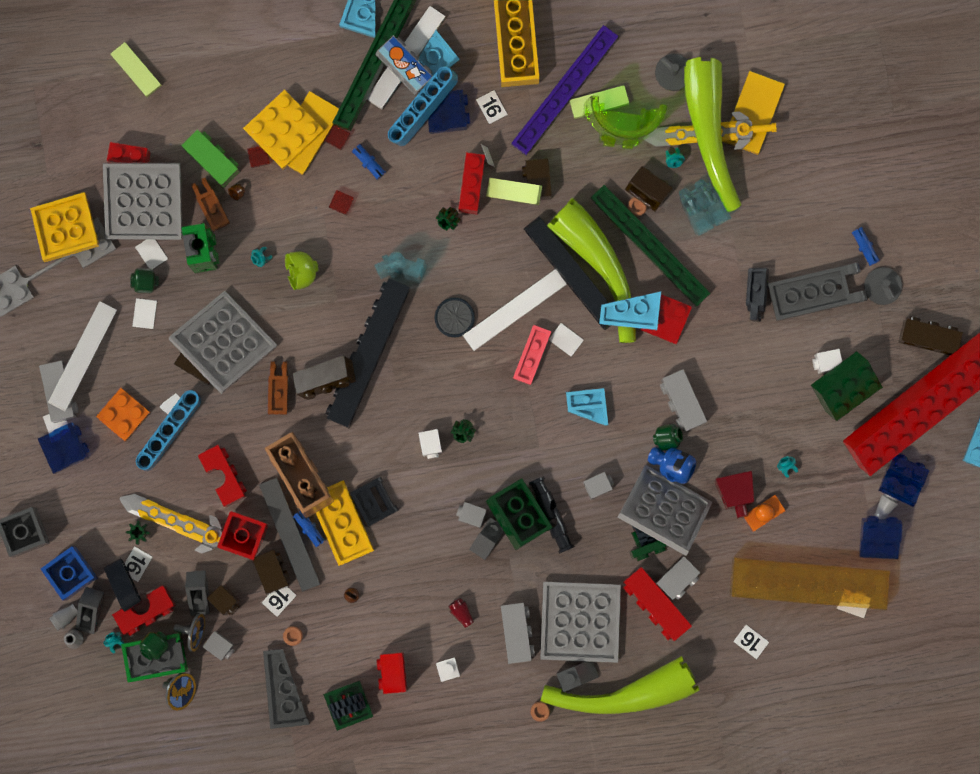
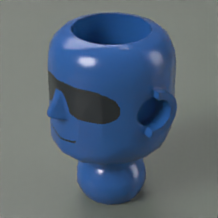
(674, 464)

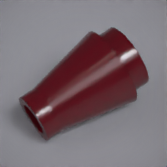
(461, 612)

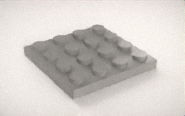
(142, 201)
(222, 342)
(665, 510)
(580, 622)

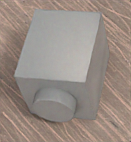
(598, 485)
(471, 514)
(219, 646)

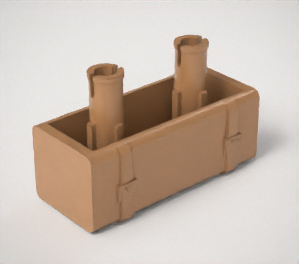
(299, 475)

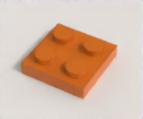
(123, 414)

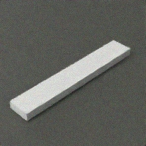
(415, 42)
(514, 310)
(82, 356)

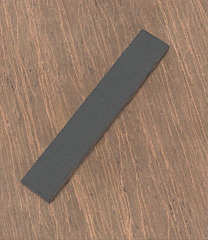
(289, 534)

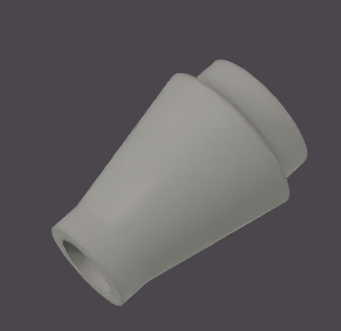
(885, 506)
(63, 617)
(78, 639)

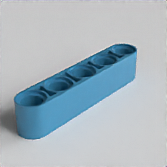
(432, 103)
(159, 435)

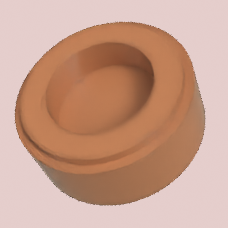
(636, 207)
(292, 636)
(540, 711)

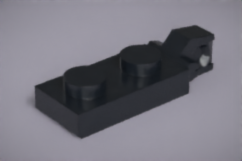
(757, 292)

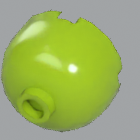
(301, 269)

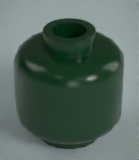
(144, 280)
(668, 436)
(153, 645)

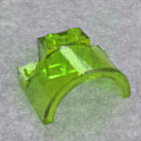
(621, 127)

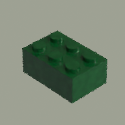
(846, 386)
(518, 514)

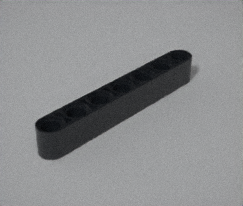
(567, 268)

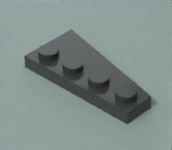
(282, 696)

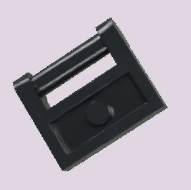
(368, 505)

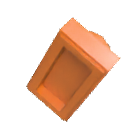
(764, 513)

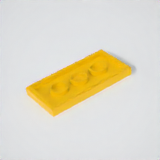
(758, 103)
(323, 114)
(343, 526)

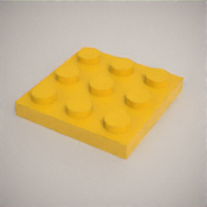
(283, 129)
(64, 227)

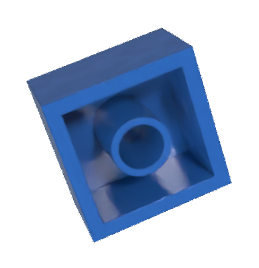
(69, 573)

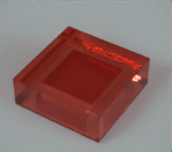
(337, 137)
(258, 157)
(341, 202)

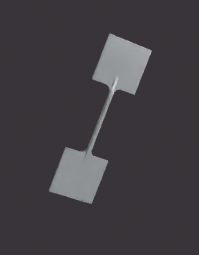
(15, 289)

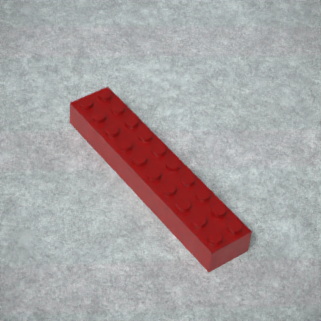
(917, 409)

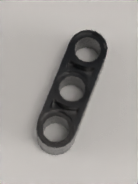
(122, 585)

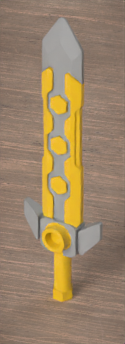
(730, 131)
(180, 523)

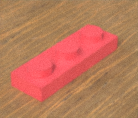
(532, 355)

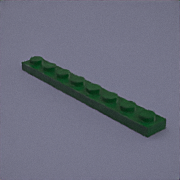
(371, 65)
(650, 246)

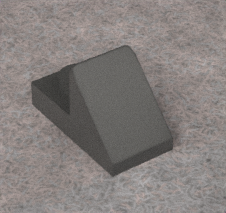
(487, 539)

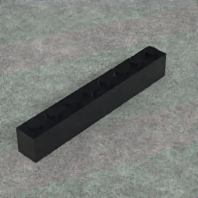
(369, 351)

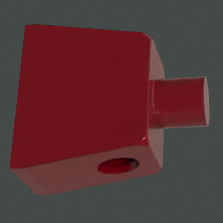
(736, 492)

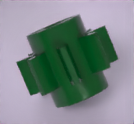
(448, 218)
(463, 431)
(135, 528)

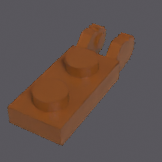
(211, 207)
(278, 390)

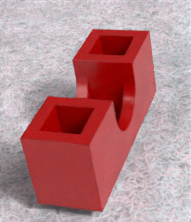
(471, 183)
(232, 489)
(160, 603)

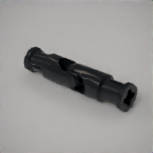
(547, 504)

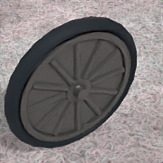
(454, 317)

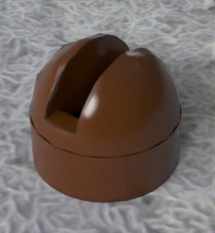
(236, 191)
(354, 591)

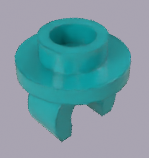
(674, 160)
(258, 258)
(787, 463)
(112, 639)

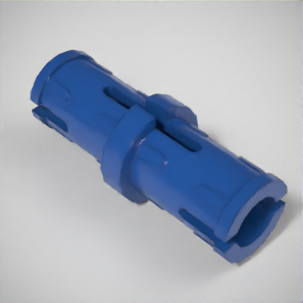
(368, 161)
(865, 246)
(309, 528)

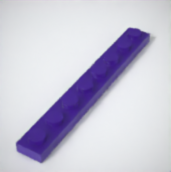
(564, 90)

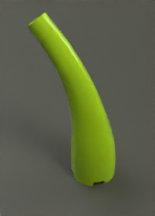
(704, 104)
(586, 238)
(654, 690)

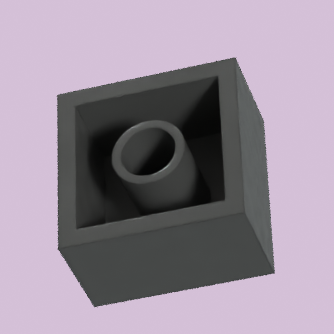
(23, 532)

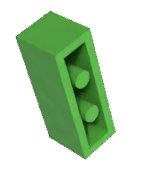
(211, 157)

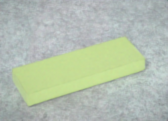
(136, 69)
(612, 98)
(514, 191)

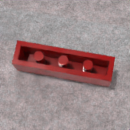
(657, 604)

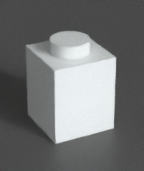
(826, 360)
(430, 444)
(448, 669)

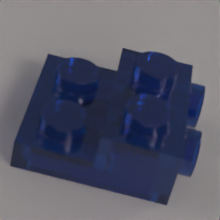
(450, 114)
(64, 447)
(904, 479)
(880, 537)

